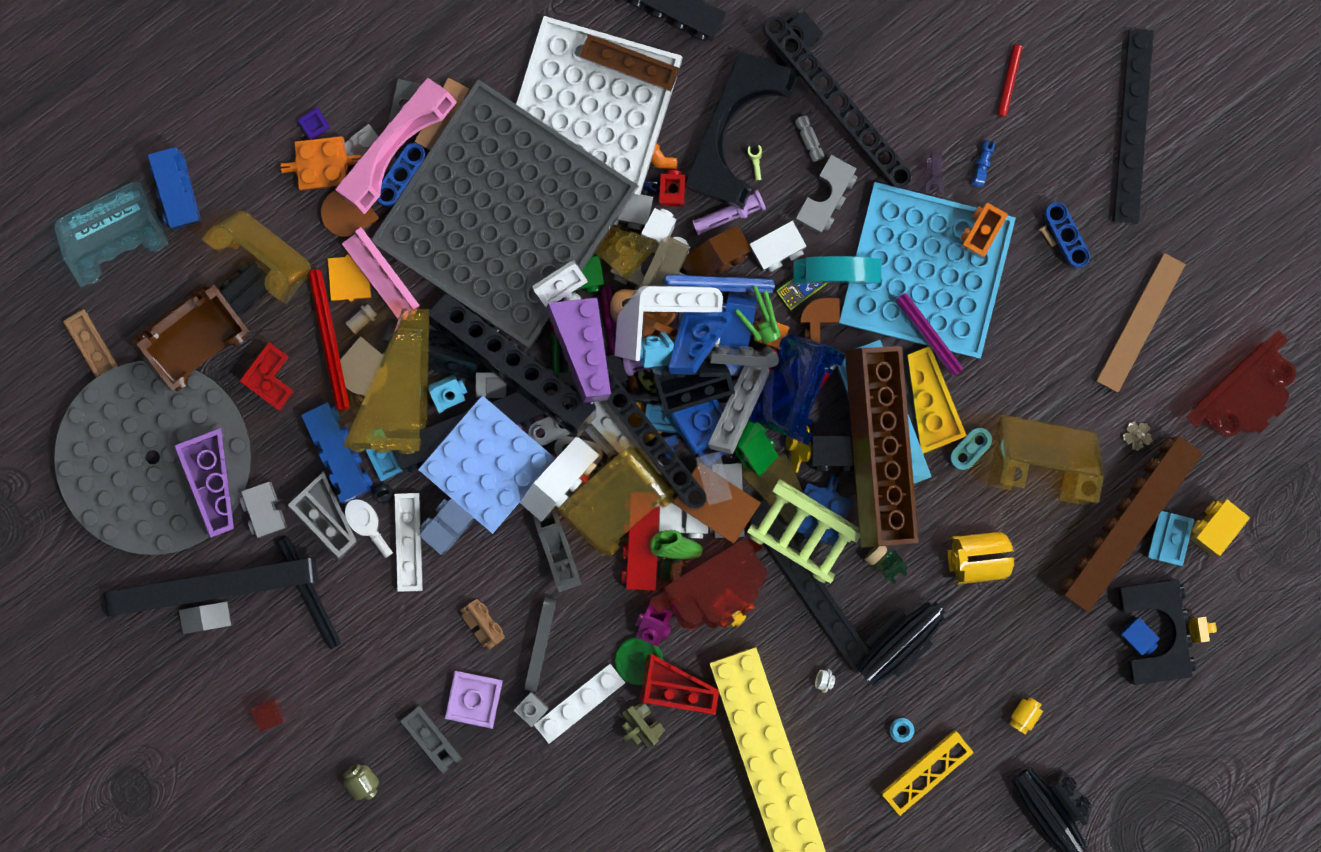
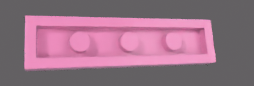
(379, 273)

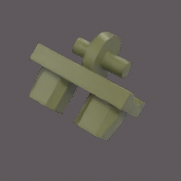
(638, 729)

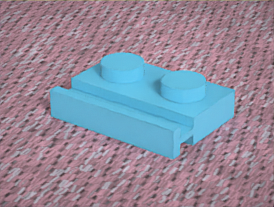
(1170, 538)

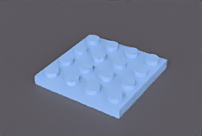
(487, 464)

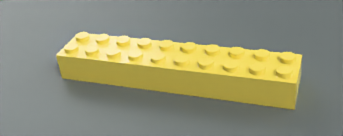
(766, 753)

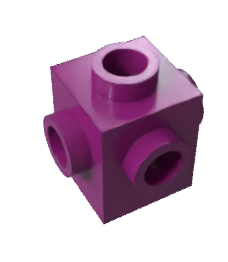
(651, 628)

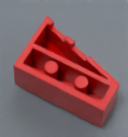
(673, 688)

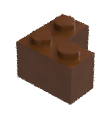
(717, 254)

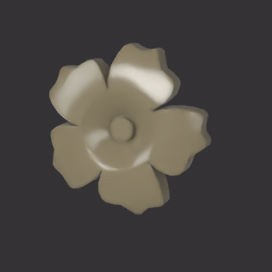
(1137, 435)

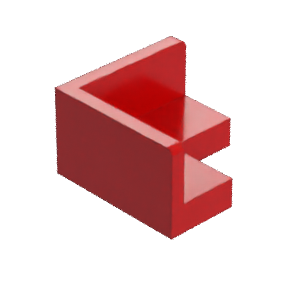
(262, 378)

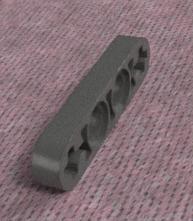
(540, 644)

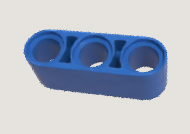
(401, 163)
(1066, 223)

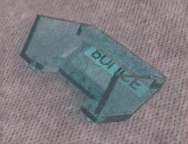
(108, 229)

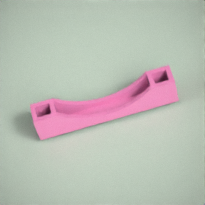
(364, 181)

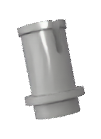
(361, 318)

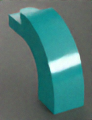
(837, 270)

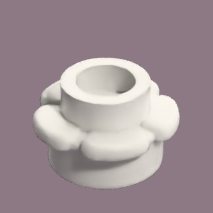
(824, 680)

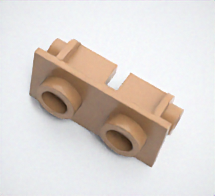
(477, 614)

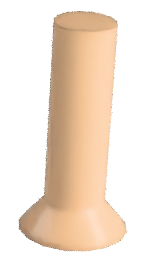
(1047, 235)

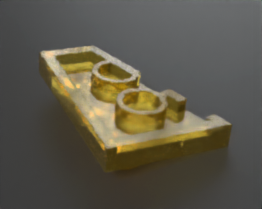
(625, 250)
(766, 482)

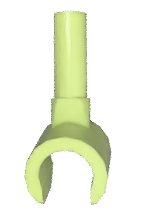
(755, 160)

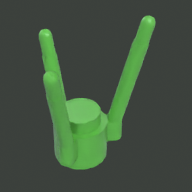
(768, 329)

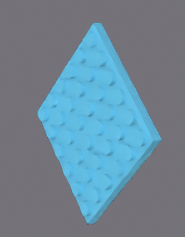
(923, 258)

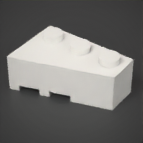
(559, 478)

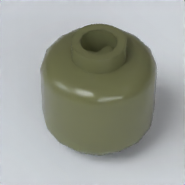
(360, 782)

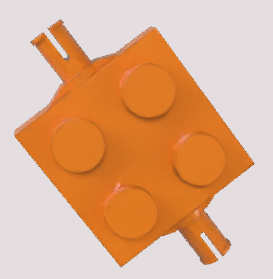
(320, 163)

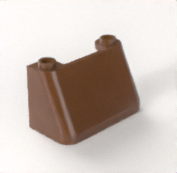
(189, 336)

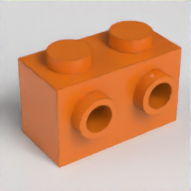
(984, 230)

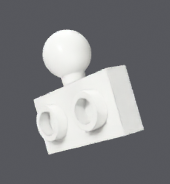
(561, 284)

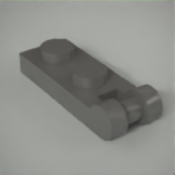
(743, 356)
(430, 738)

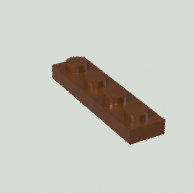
(629, 62)

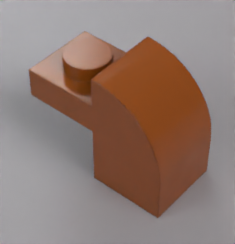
(820, 312)

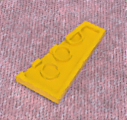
(934, 408)

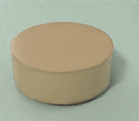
(875, 554)

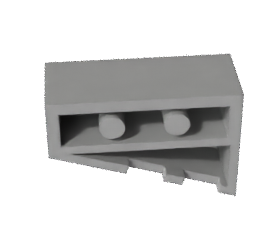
(322, 516)

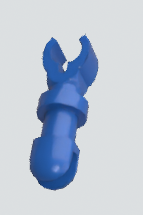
(983, 163)

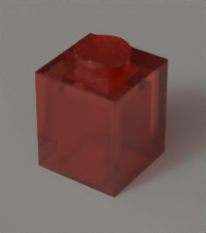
(268, 715)

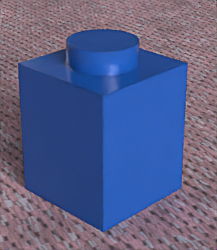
(1140, 637)

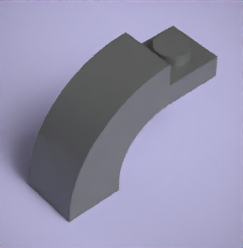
(558, 551)

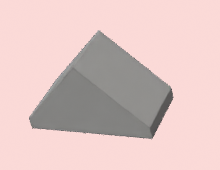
(205, 617)

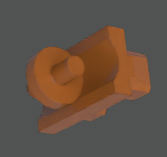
(658, 322)

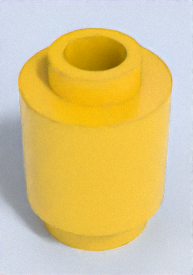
(1026, 715)

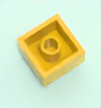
(1218, 527)

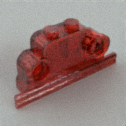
(1249, 392)
(716, 588)

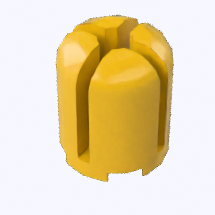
(977, 545)

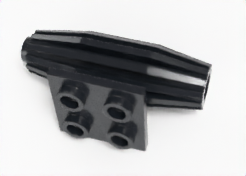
(900, 642)
(1054, 808)

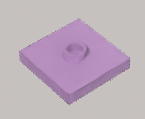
(473, 699)

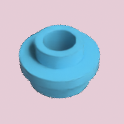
(909, 730)

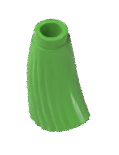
(673, 545)

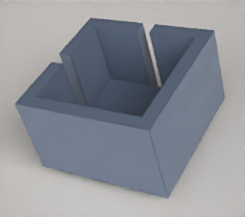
(446, 526)

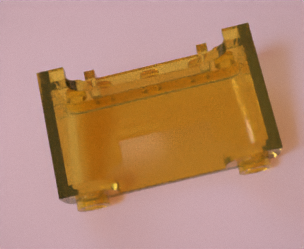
(287, 265)
(617, 499)

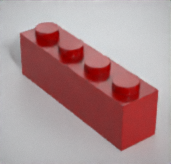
(641, 562)

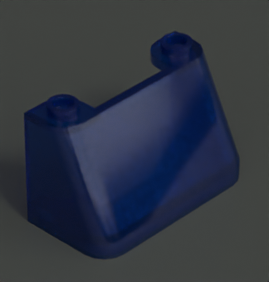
(794, 386)

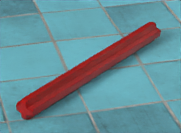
(328, 339)

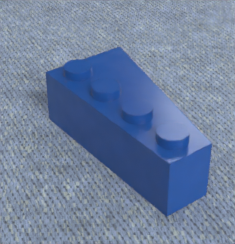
(342, 462)

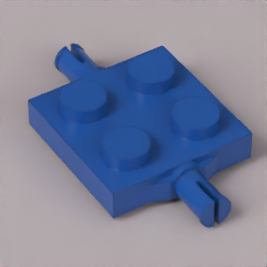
(829, 499)

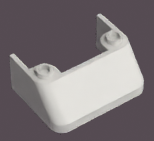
(660, 299)

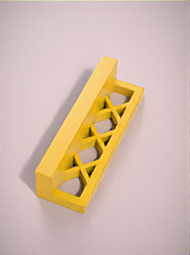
(921, 766)

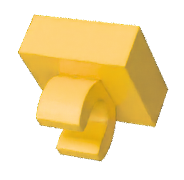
(1200, 629)

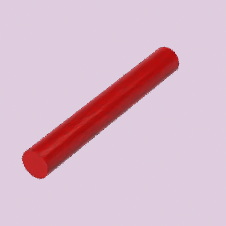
(1009, 80)

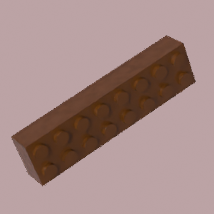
(881, 446)
(1130, 523)

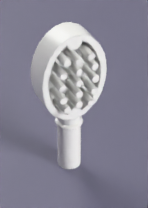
(365, 522)

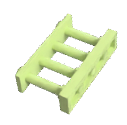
(805, 507)

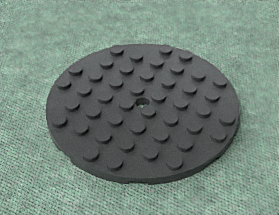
(105, 463)

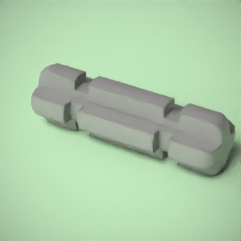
(809, 138)

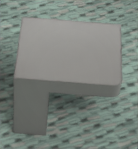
(490, 386)

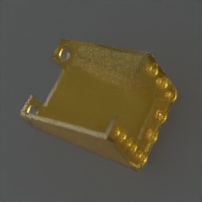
(397, 393)
(1049, 446)

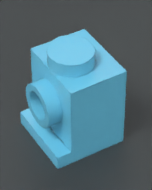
(656, 350)
(441, 387)

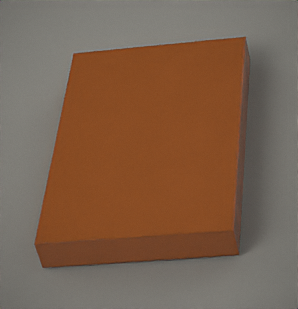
(726, 517)

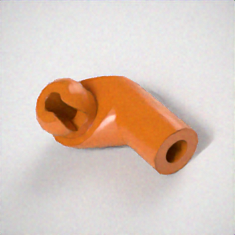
(660, 161)

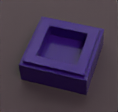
(314, 124)

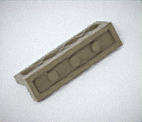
(666, 261)

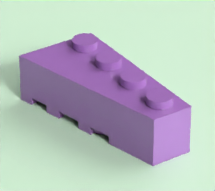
(581, 339)
(207, 477)

